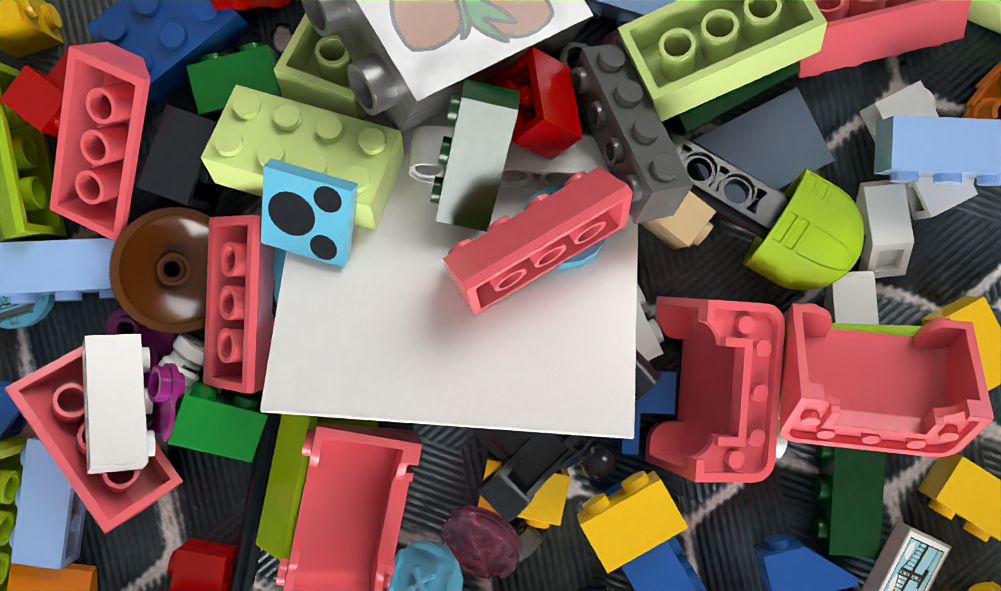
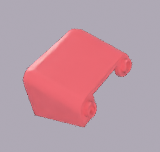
(880, 388)
(725, 390)
(350, 508)

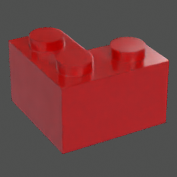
(39, 95)
(547, 103)
(201, 566)

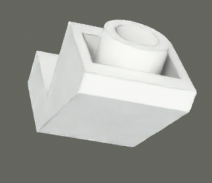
(886, 228)
(853, 299)

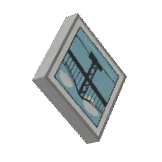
(907, 561)

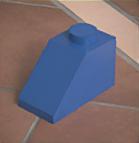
(795, 566)

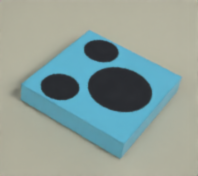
(308, 212)

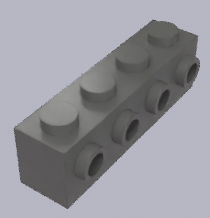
(629, 132)

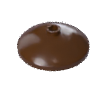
(138, 273)

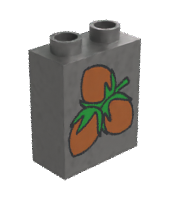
(423, 50)

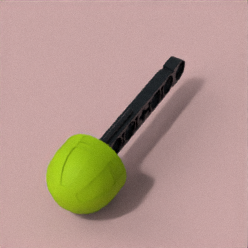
(801, 236)

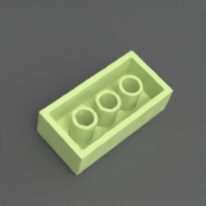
(714, 46)
(272, 127)

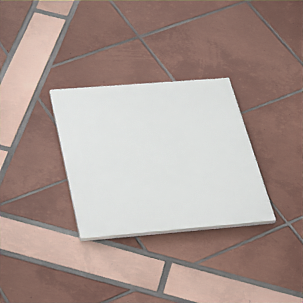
(404, 347)

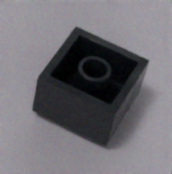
(175, 160)

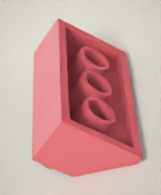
(882, 28)
(99, 136)
(538, 238)
(238, 304)
(54, 409)

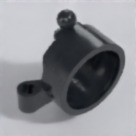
(536, 456)

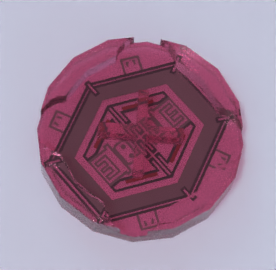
(482, 542)

